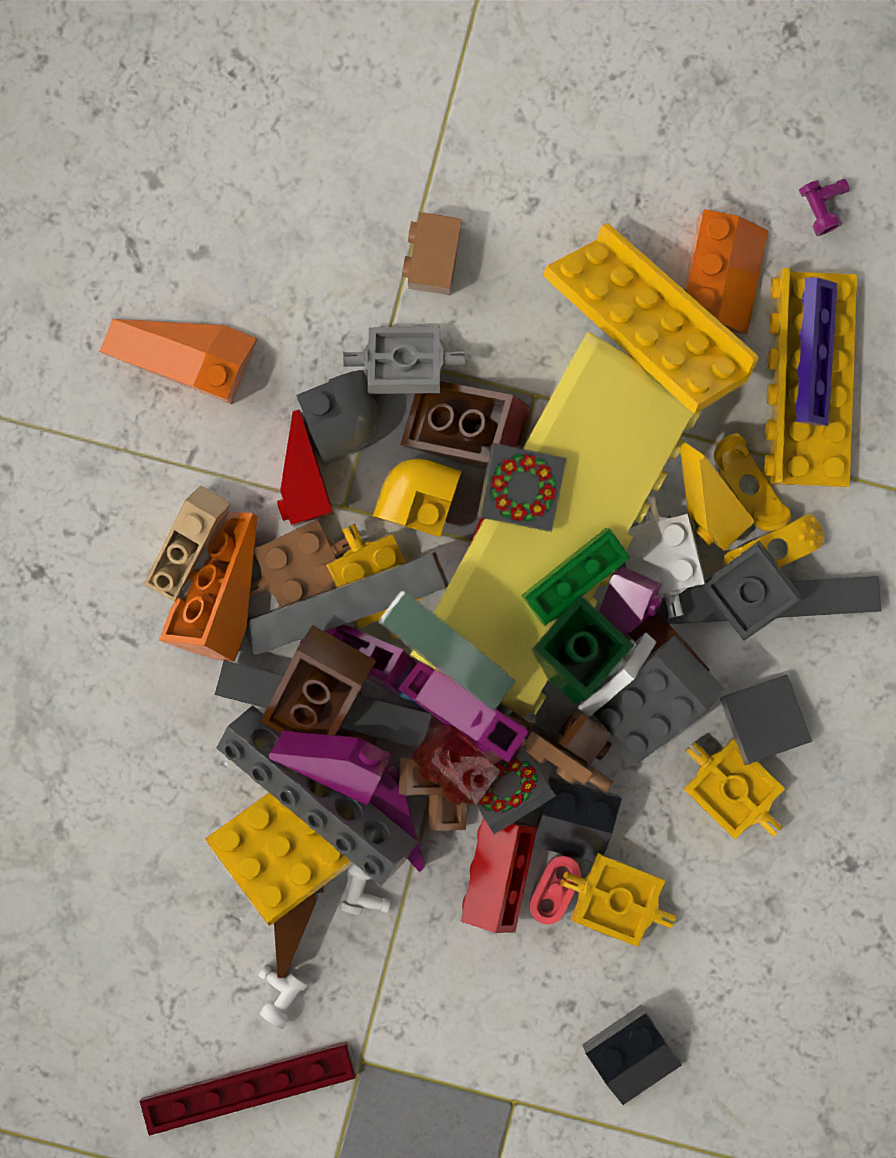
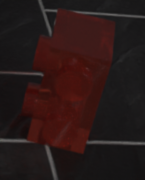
(454, 765)

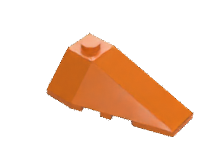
(190, 354)
(216, 607)

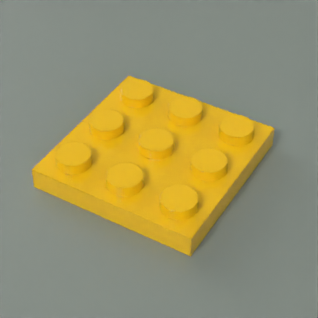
(275, 857)

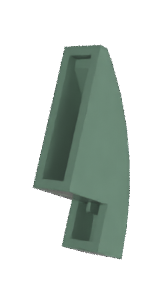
(447, 650)

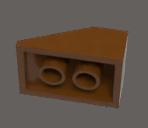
(464, 423)
(318, 686)

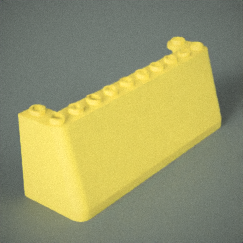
(616, 438)

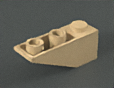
(187, 542)

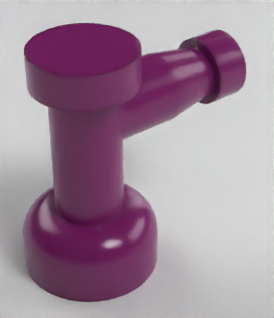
(816, 197)

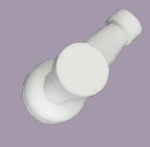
(358, 899)
(289, 989)

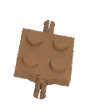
(296, 564)
(568, 764)

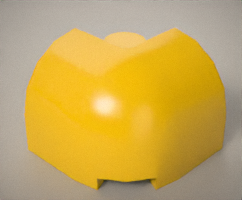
(418, 495)

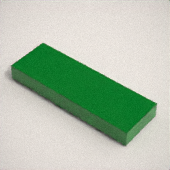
(575, 576)

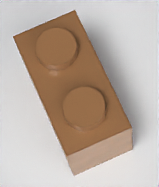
(433, 253)

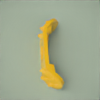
(734, 462)
(801, 537)

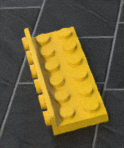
(653, 319)
(801, 451)

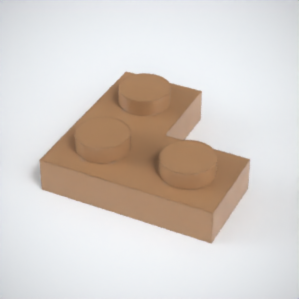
(442, 813)

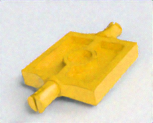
(365, 560)
(732, 791)
(618, 900)

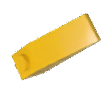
(711, 502)

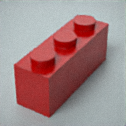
(498, 877)

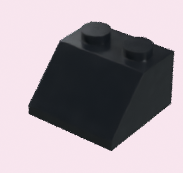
(577, 820)
(631, 1055)

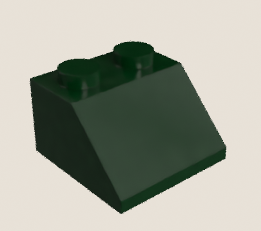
(580, 650)

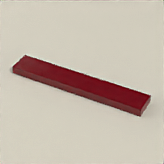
(247, 1088)

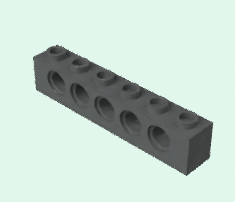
(350, 826)

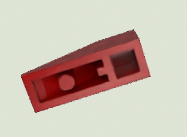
(302, 482)

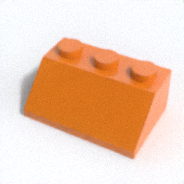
(726, 267)

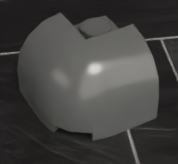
(341, 415)

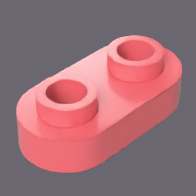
(550, 887)

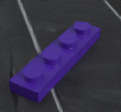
(816, 352)

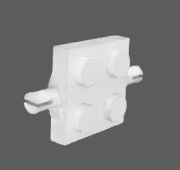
(667, 554)

